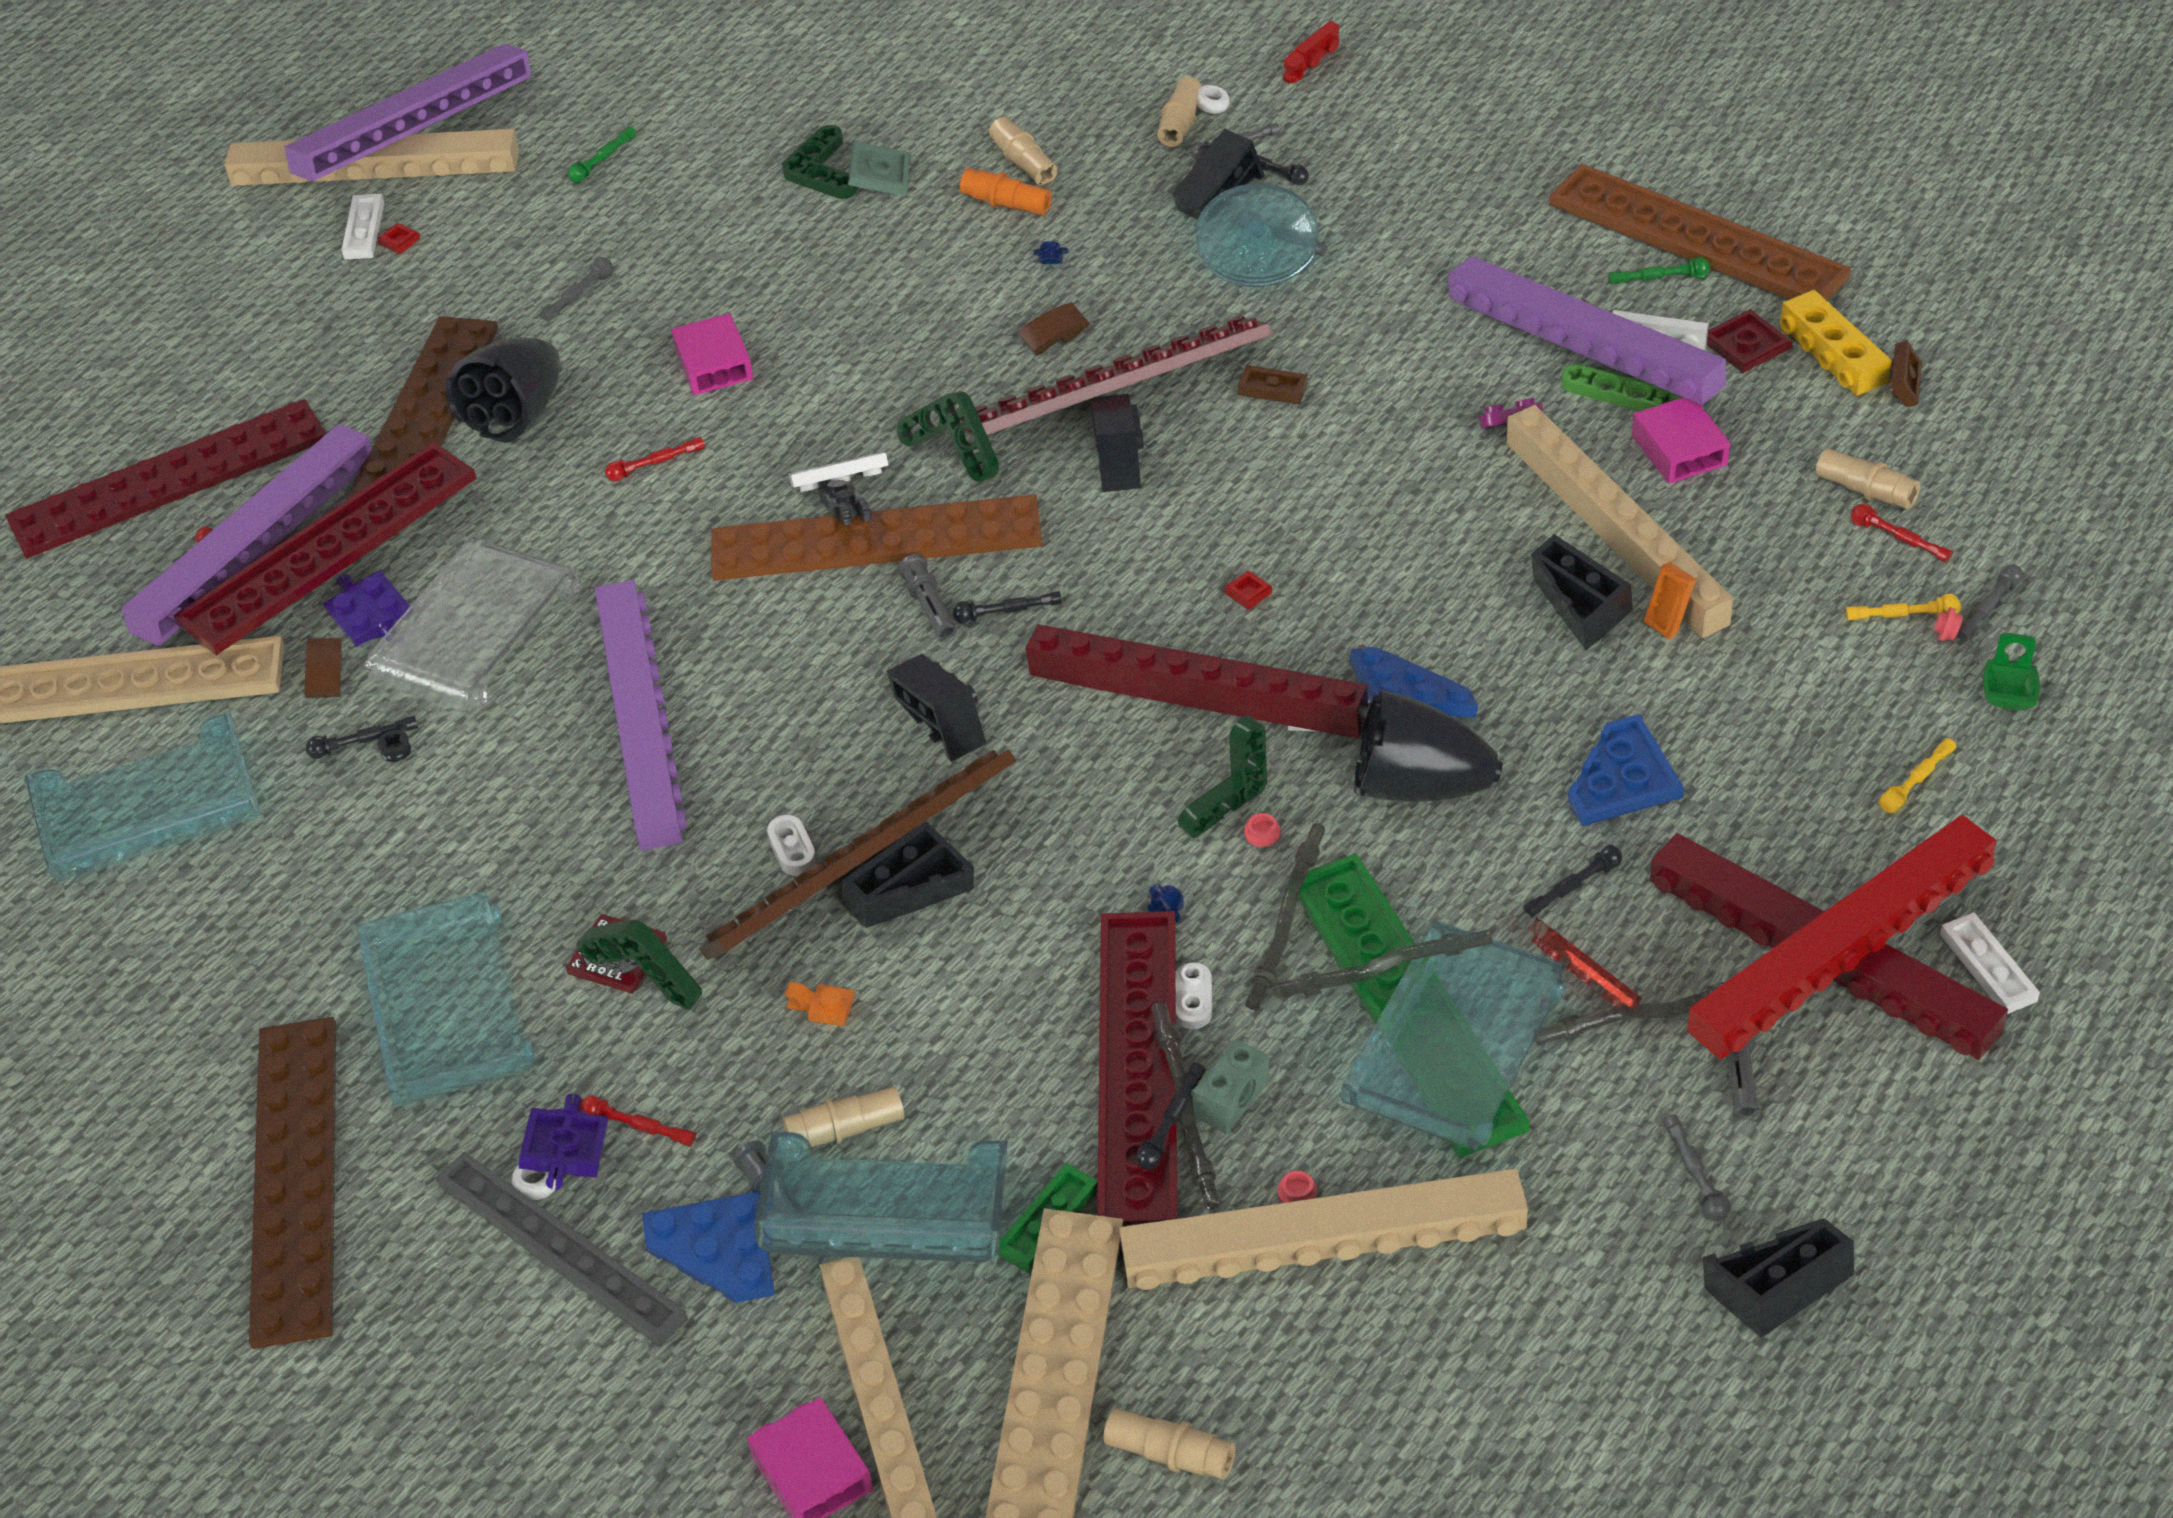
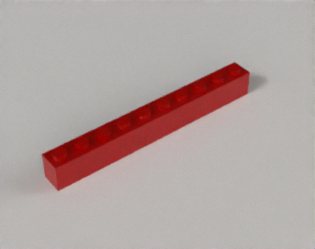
(1840, 937)

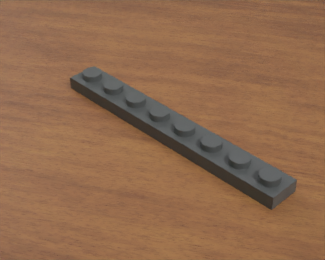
(562, 1249)

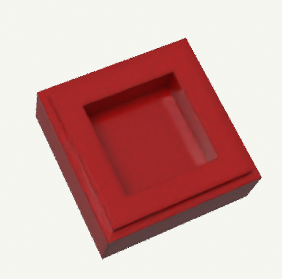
(398, 238)
(1248, 590)

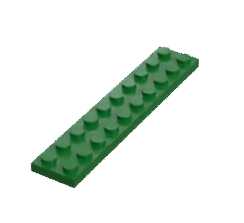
(1362, 926)

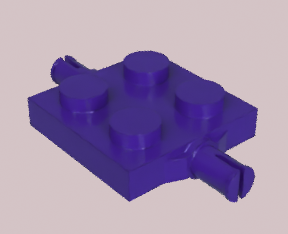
(366, 608)
(563, 1142)

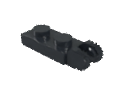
(844, 501)

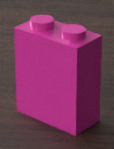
(712, 354)
(1680, 439)
(810, 1462)

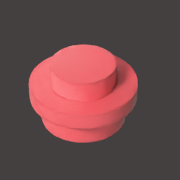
(1948, 624)
(1262, 830)
(1296, 1187)

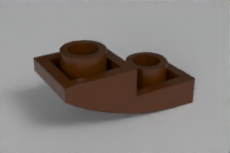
(1057, 324)
(323, 667)

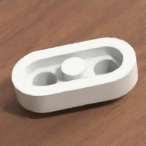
(792, 847)
(1193, 993)

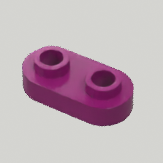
(1497, 416)

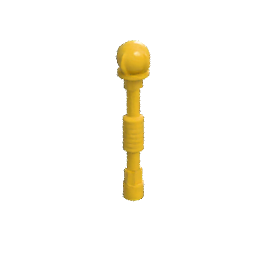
(1903, 609)
(1896, 796)

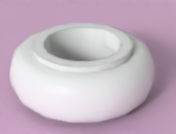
(1209, 92)
(534, 1191)

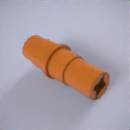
(1005, 191)

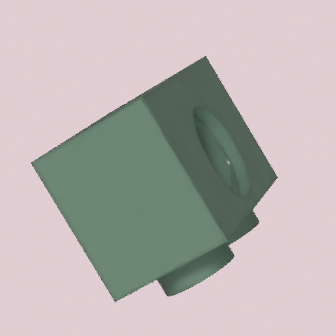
(1231, 1086)

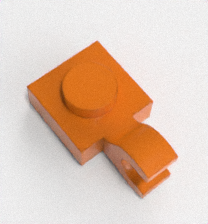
(824, 1005)

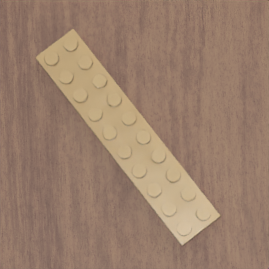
(139, 679)
(1056, 1367)

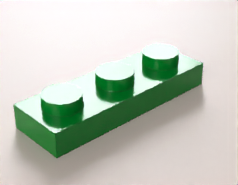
(1068, 1192)

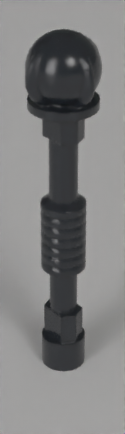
(1296, 173)
(966, 612)
(319, 747)
(1604, 860)
(1151, 1150)

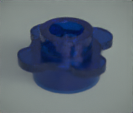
(1050, 253)
(1166, 899)

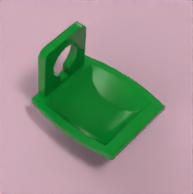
(2012, 683)

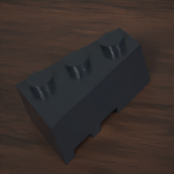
(1225, 165)
(1117, 441)
(1581, 590)
(939, 701)
(907, 878)
(1780, 1277)

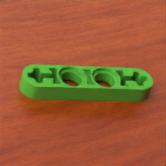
(1622, 387)

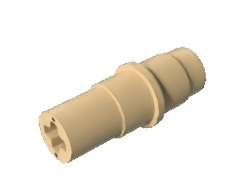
(1179, 112)
(1020, 148)
(1868, 478)
(846, 1117)
(1170, 1443)

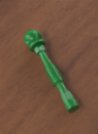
(580, 170)
(1695, 267)

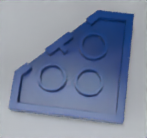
(1391, 673)
(1623, 774)
(714, 1245)

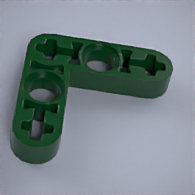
(825, 142)
(950, 419)
(1246, 781)
(638, 942)

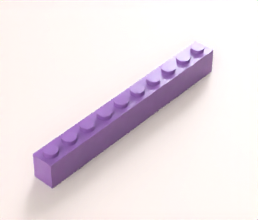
(407, 112)
(1588, 330)
(248, 532)
(639, 717)

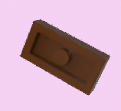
(1906, 374)
(1273, 384)

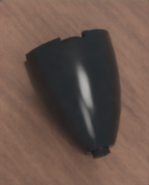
(504, 384)
(1420, 753)

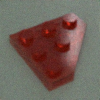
(1582, 965)

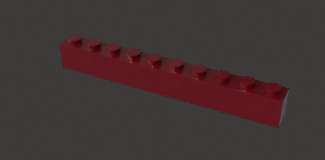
(1198, 681)
(1884, 977)

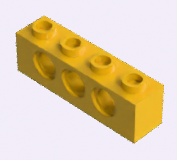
(1835, 343)

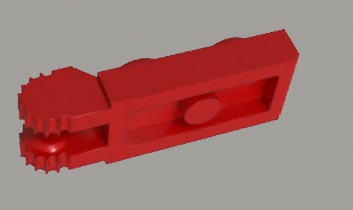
(1311, 51)

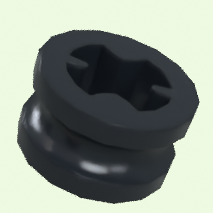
(391, 738)

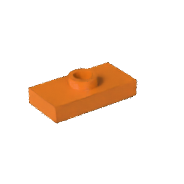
(1669, 600)

